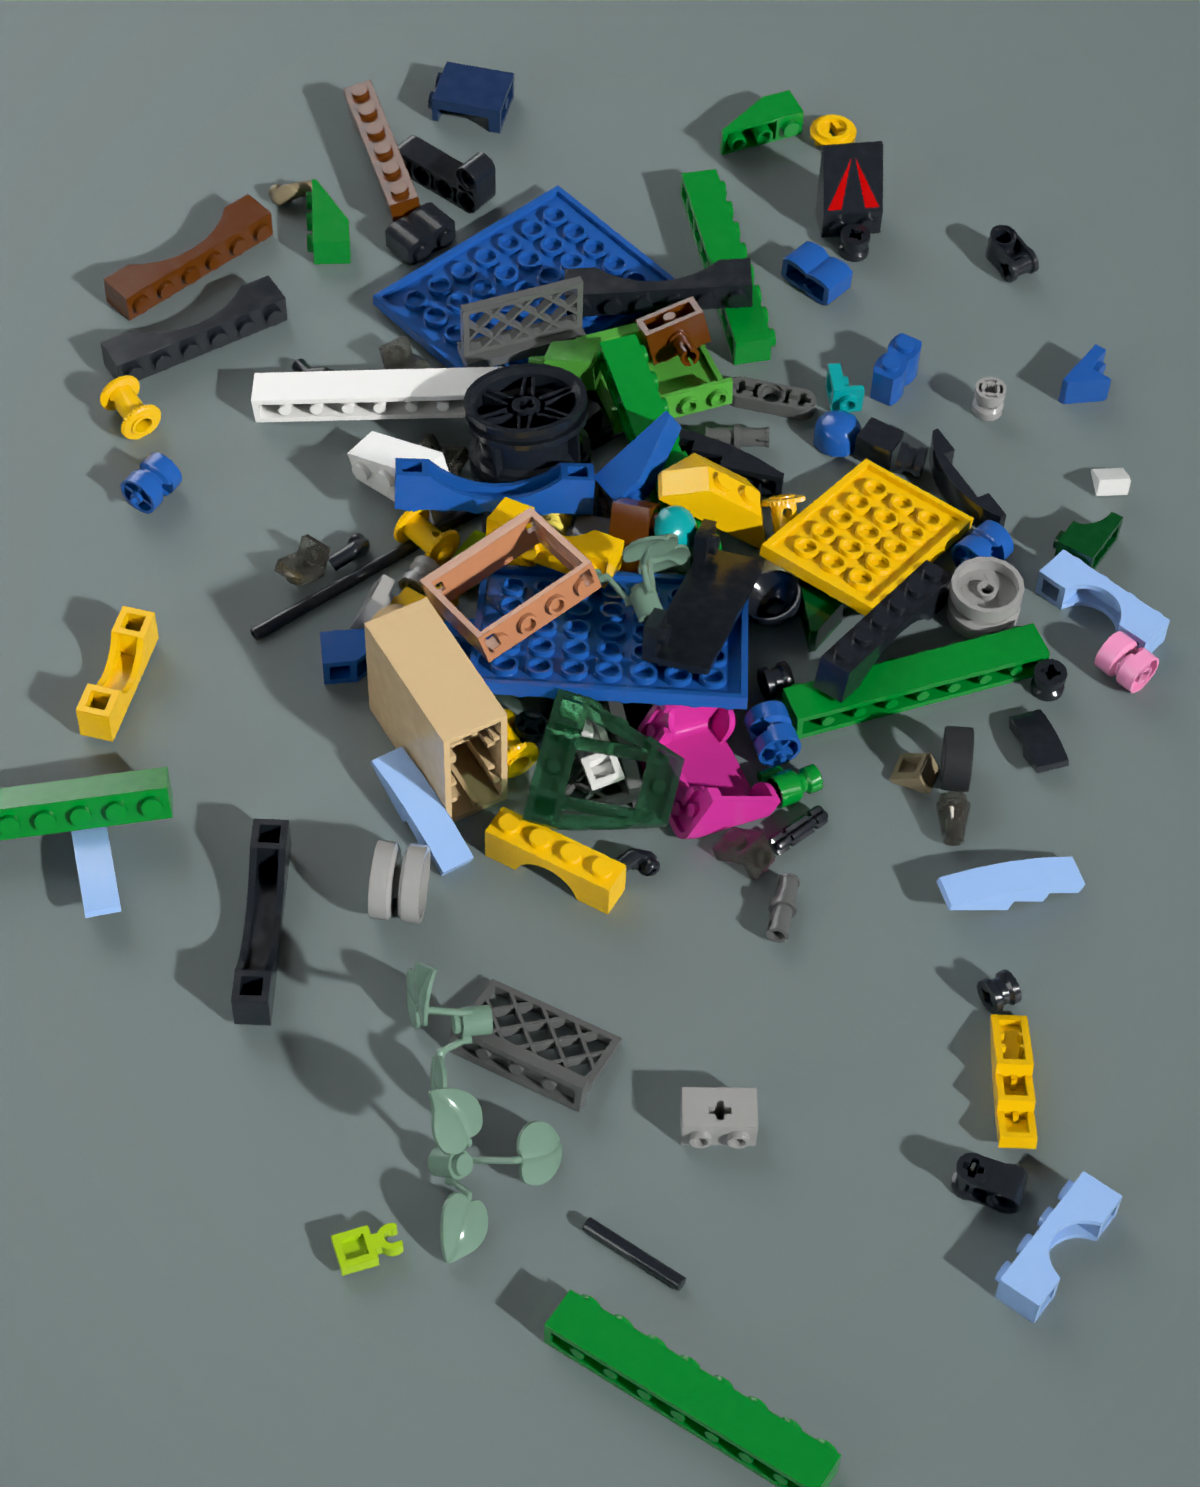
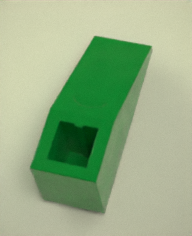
(766, 121)
(329, 228)

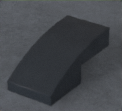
(1039, 740)

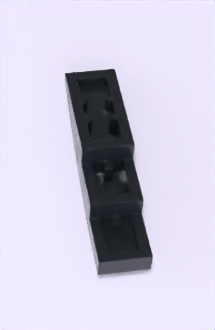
(759, 473)

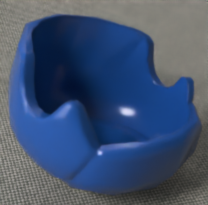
(836, 433)

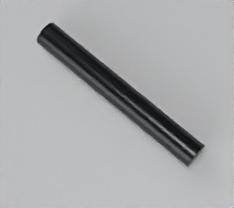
(634, 1254)

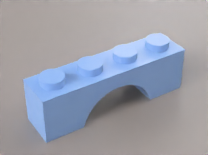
(1071, 582)
(1082, 1213)

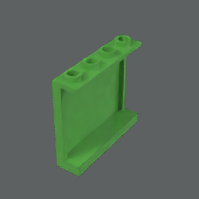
(684, 387)

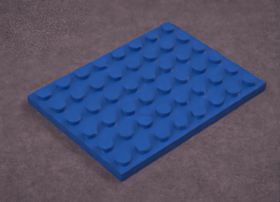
(507, 257)
(599, 648)

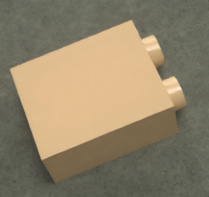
(437, 707)

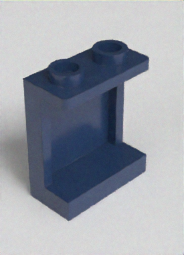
(473, 92)

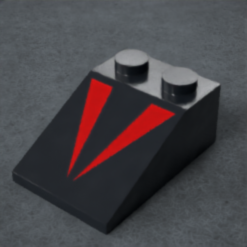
(850, 187)

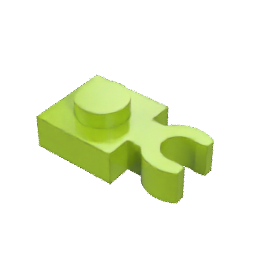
(360, 1249)

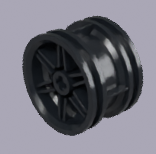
(525, 422)

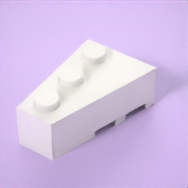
(375, 463)

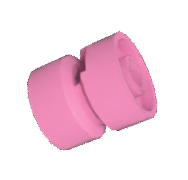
(1130, 665)

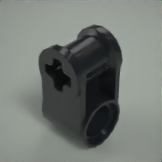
(1010, 253)
(993, 1182)

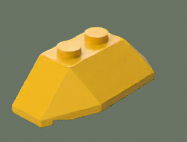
(715, 495)

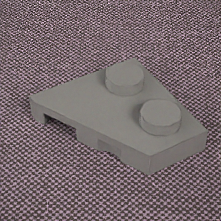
(376, 599)

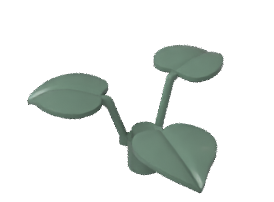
(655, 556)
(465, 1020)
(453, 1122)

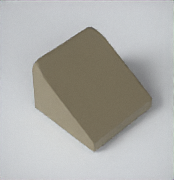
(915, 772)

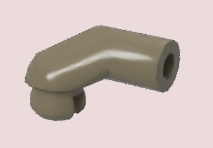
(289, 192)

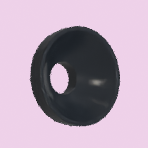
(771, 588)

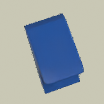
(1086, 379)

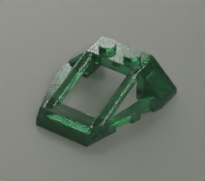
(556, 757)

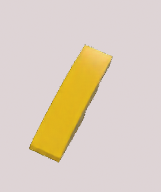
(1013, 1081)

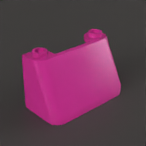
(712, 785)

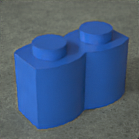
(816, 273)
(895, 369)

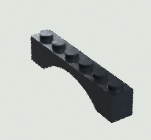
(716, 287)
(145, 354)
(853, 655)
(260, 947)

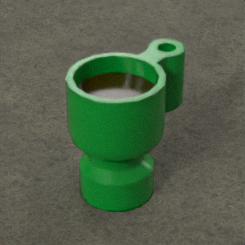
(792, 785)

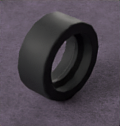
(957, 758)

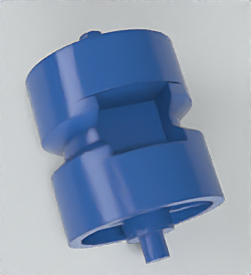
(148, 485)
(986, 540)
(772, 733)

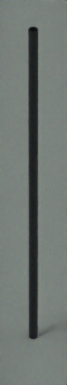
(379, 563)

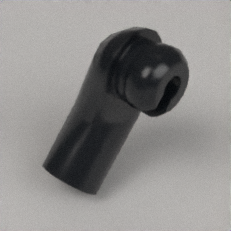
(356, 548)

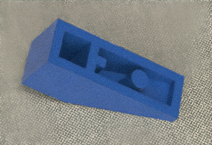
(637, 466)

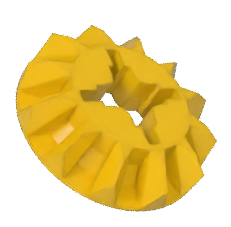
(841, 126)

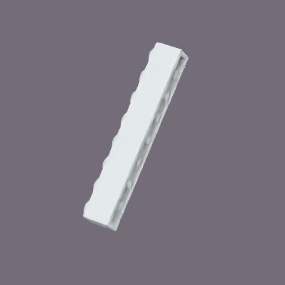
(362, 394)

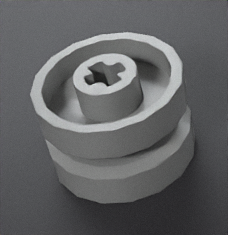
(984, 597)
(395, 881)

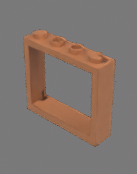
(491, 555)

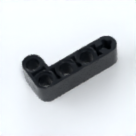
(462, 184)

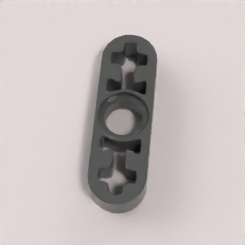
(779, 408)

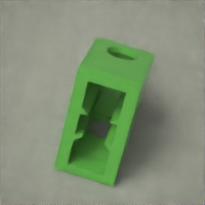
(575, 356)

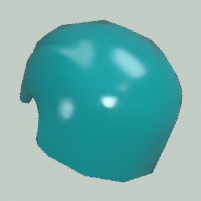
(678, 521)

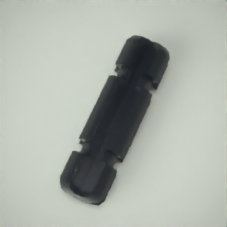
(798, 830)

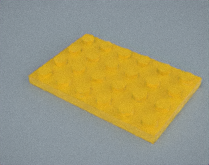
(865, 536)

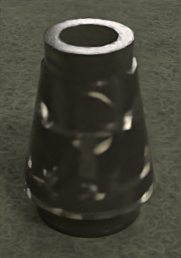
(953, 816)

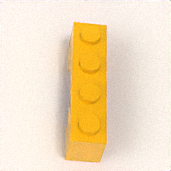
(600, 548)
(131, 647)
(589, 874)

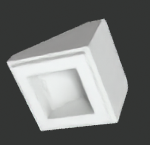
(1110, 481)

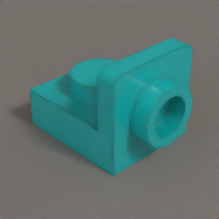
(839, 393)

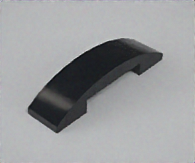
(954, 487)

